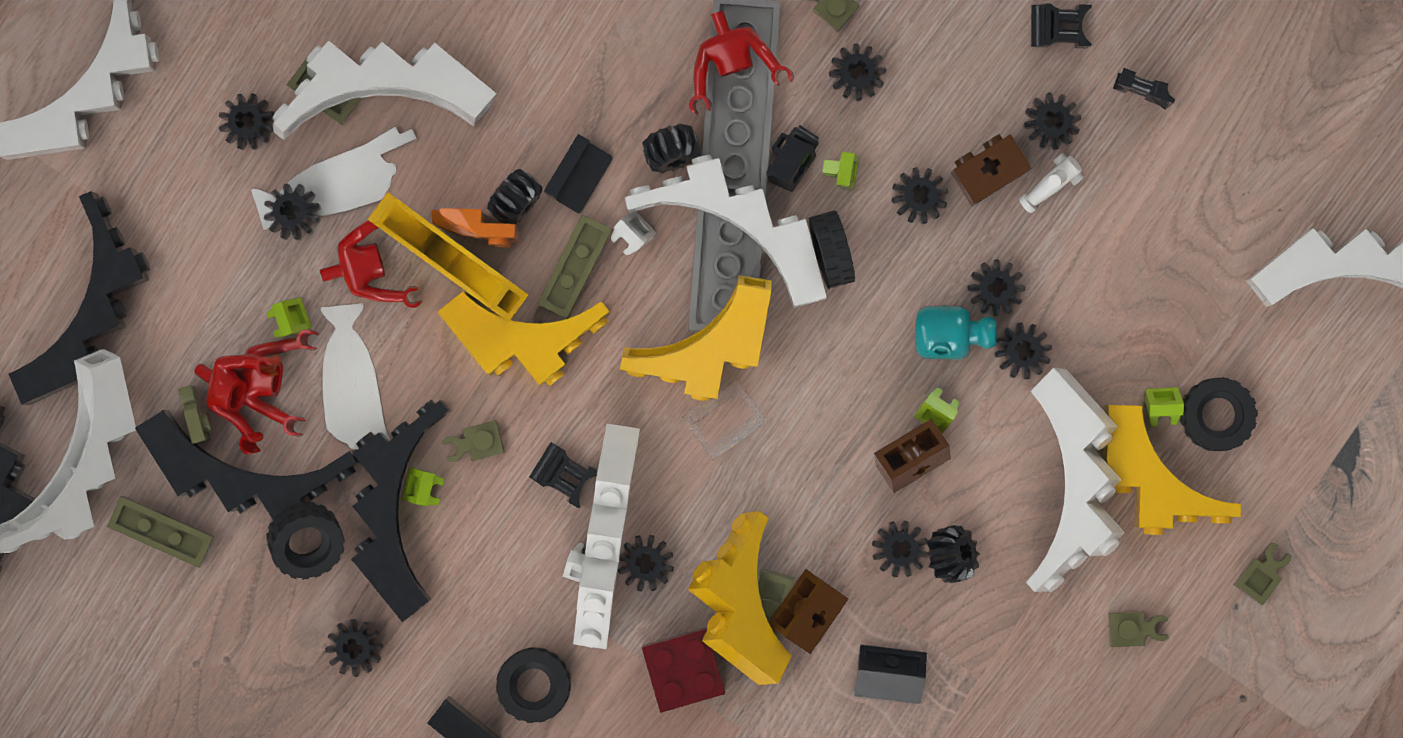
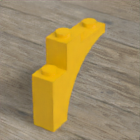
(448, 257)
(536, 345)
(699, 359)
(1156, 489)
(731, 589)

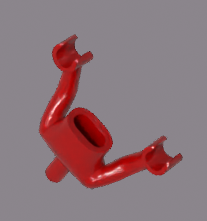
(730, 55)
(363, 265)
(270, 386)
(228, 392)

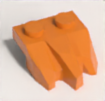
(473, 224)

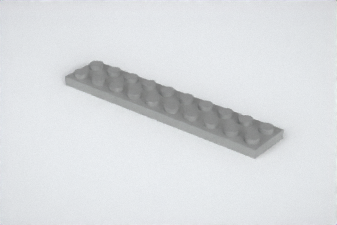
(739, 135)

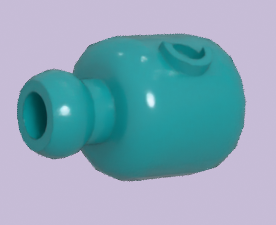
(949, 332)

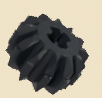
(861, 83)
(249, 109)
(1052, 133)
(671, 148)
(908, 193)
(514, 197)
(300, 201)
(988, 279)
(1033, 346)
(953, 554)
(900, 560)
(636, 568)
(348, 657)

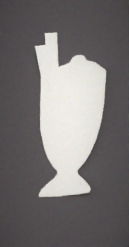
(345, 179)
(349, 380)

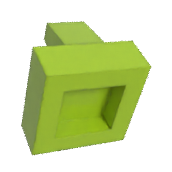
(843, 170)
(290, 317)
(1164, 403)
(937, 410)
(419, 487)

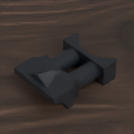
(1045, 25)
(1154, 92)
(551, 466)

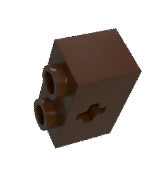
(1010, 166)
(912, 455)
(808, 611)

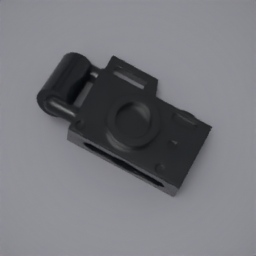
(793, 158)

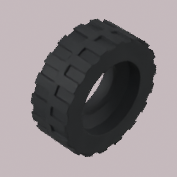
(832, 249)
(1244, 414)
(312, 563)
(559, 685)

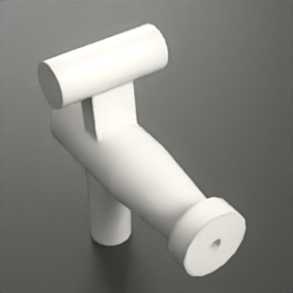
(1066, 171)

